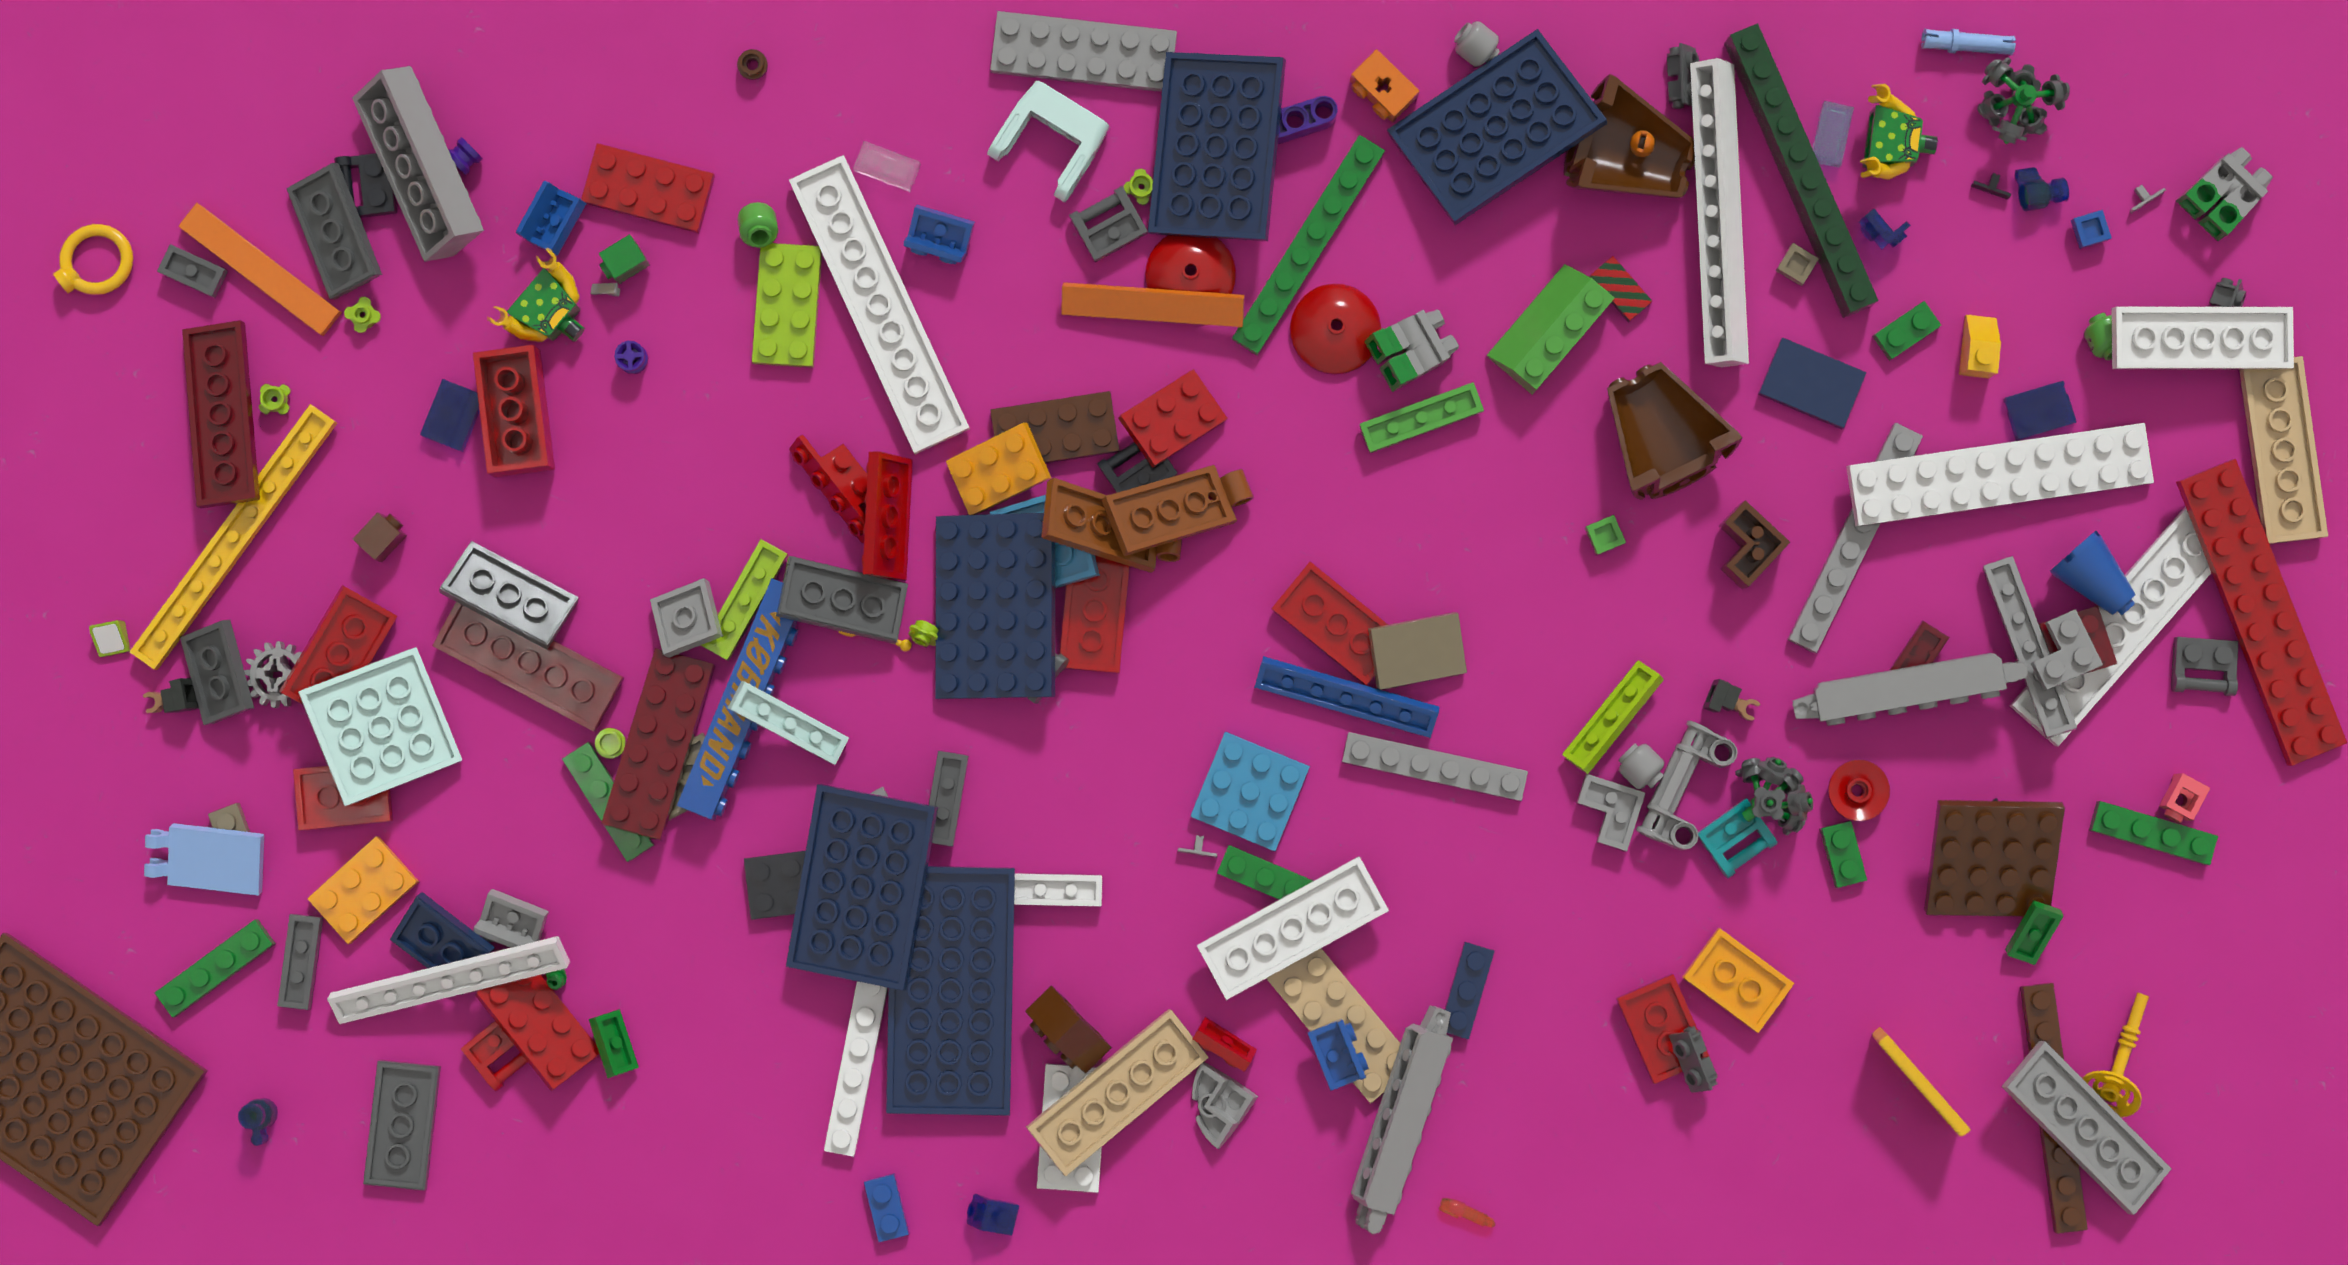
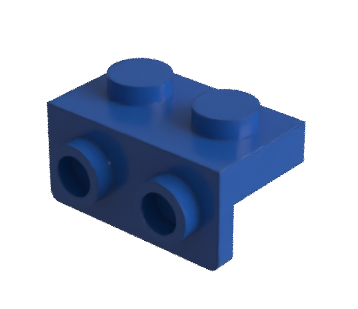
(550, 218)
(939, 234)
(1337, 1054)

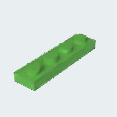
(1421, 417)

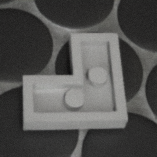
(2074, 655)
(1620, 808)

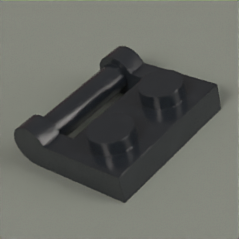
(375, 187)
(1137, 475)

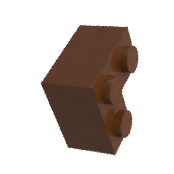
(1757, 541)
(1066, 1031)

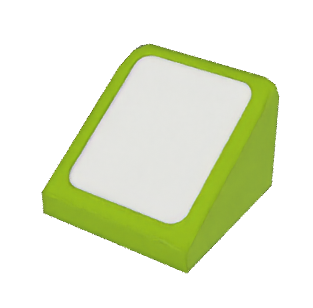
(110, 638)

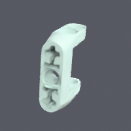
(1063, 117)

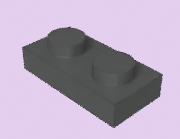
(192, 271)

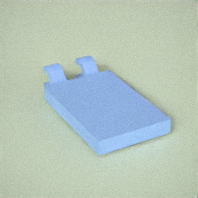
(208, 858)

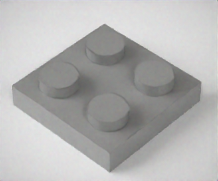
(686, 617)

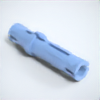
(1973, 42)

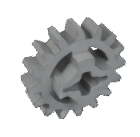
(277, 662)

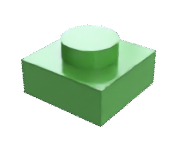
(1605, 535)

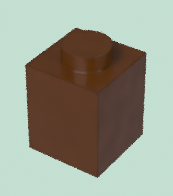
(380, 536)

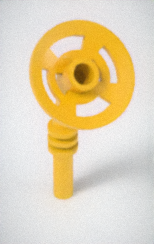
(2115, 1081)

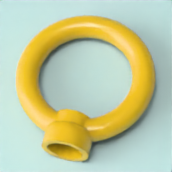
(70, 279)

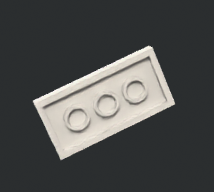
(1085, 1177)

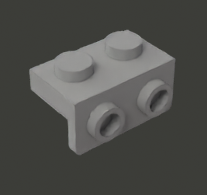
(510, 920)

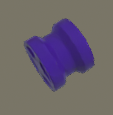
(464, 156)
(630, 351)

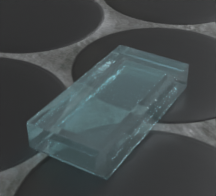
(1832, 133)

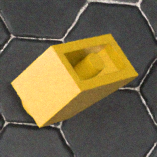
(1980, 347)

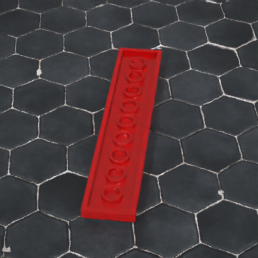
(2261, 612)

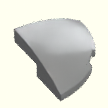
(1220, 1103)

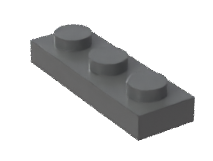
(947, 795)
(300, 961)

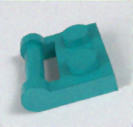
(1730, 830)

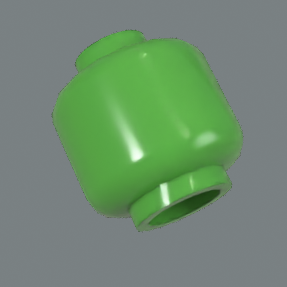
(757, 224)
(2099, 336)

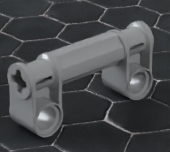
(1675, 780)

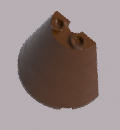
(1605, 157)
(1666, 432)

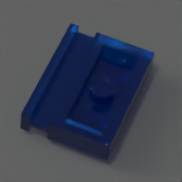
(2039, 410)
(451, 415)

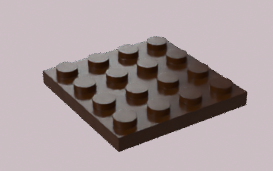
(1993, 857)

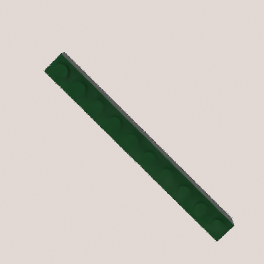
(1800, 170)

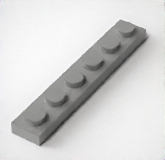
(2027, 644)
(1434, 766)

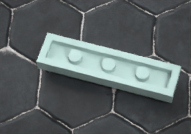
(788, 722)

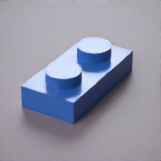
(886, 1207)

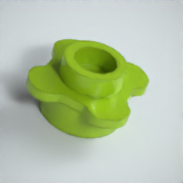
(1132, 187)
(371, 315)
(268, 392)
(923, 633)

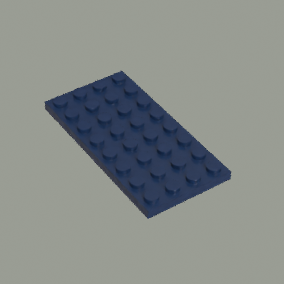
(956, 1016)

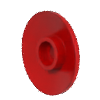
(1874, 790)

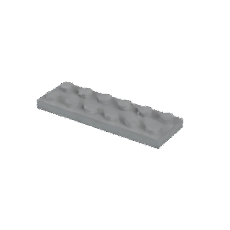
(1081, 51)
(2086, 1127)

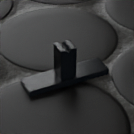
(1991, 187)

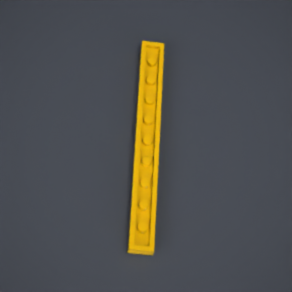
(232, 538)

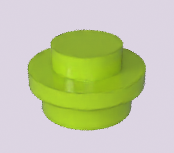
(610, 743)

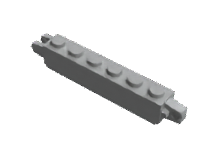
(1907, 687)
(1401, 1119)

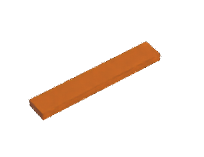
(260, 269)
(1152, 304)

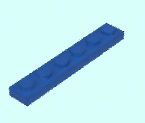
(1347, 697)

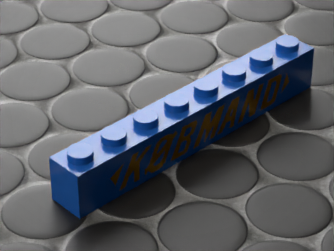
(729, 732)

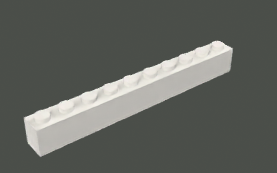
(1719, 213)

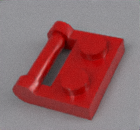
(489, 1047)

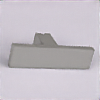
(2145, 197)
(605, 288)
(1198, 848)

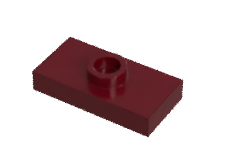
(1921, 647)

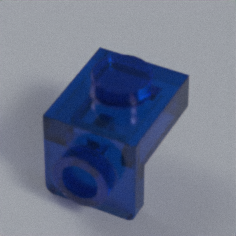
(1877, 230)
(992, 1215)

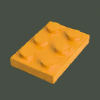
(998, 469)
(363, 890)
(1738, 980)

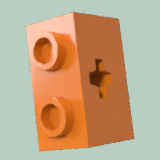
(1379, 71)

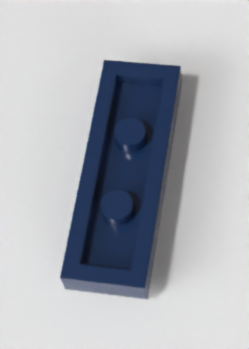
(1467, 988)

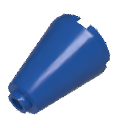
(2096, 575)

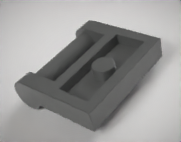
(1113, 232)
(2204, 655)

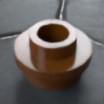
(748, 56)

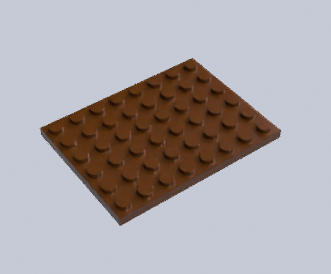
(80, 1084)

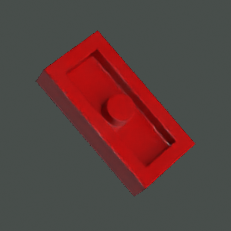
(1224, 1044)

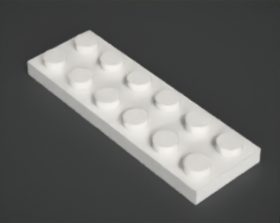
(2202, 338)
(1292, 928)

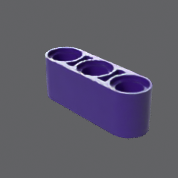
(1311, 122)

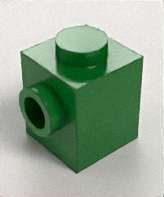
(623, 259)

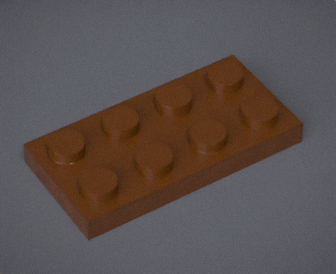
(1065, 426)

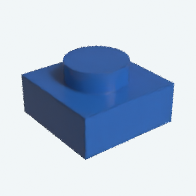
(2091, 229)

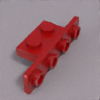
(838, 478)

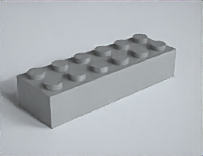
(417, 163)

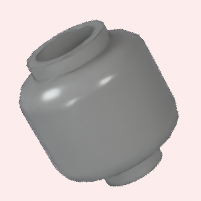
(1476, 43)
(1641, 766)

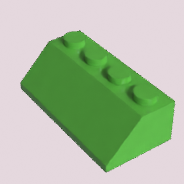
(1550, 327)

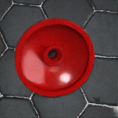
(1208, 255)
(1331, 349)

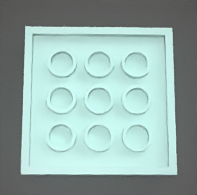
(380, 726)

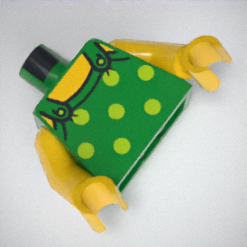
(1893, 137)
(545, 306)

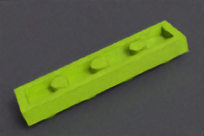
(746, 597)
(1613, 716)

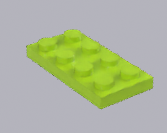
(787, 305)

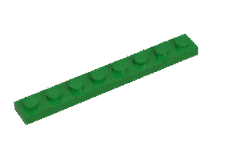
(1308, 245)

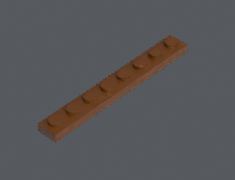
(2060, 1168)

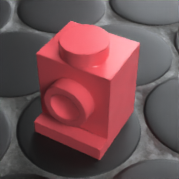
(2192, 793)

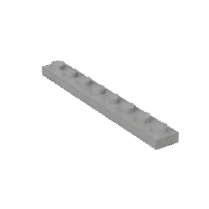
(1845, 557)

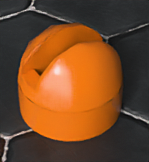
(1648, 146)

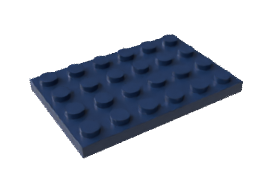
(1496, 127)
(1217, 146)
(994, 607)
(862, 886)

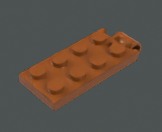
(1175, 508)
(1079, 520)

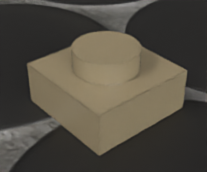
(1797, 264)
(229, 818)

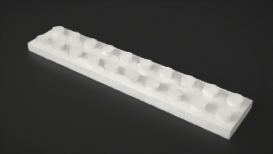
(879, 304)
(1999, 474)
(2162, 584)

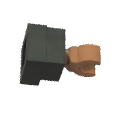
(1726, 696)
(175, 699)

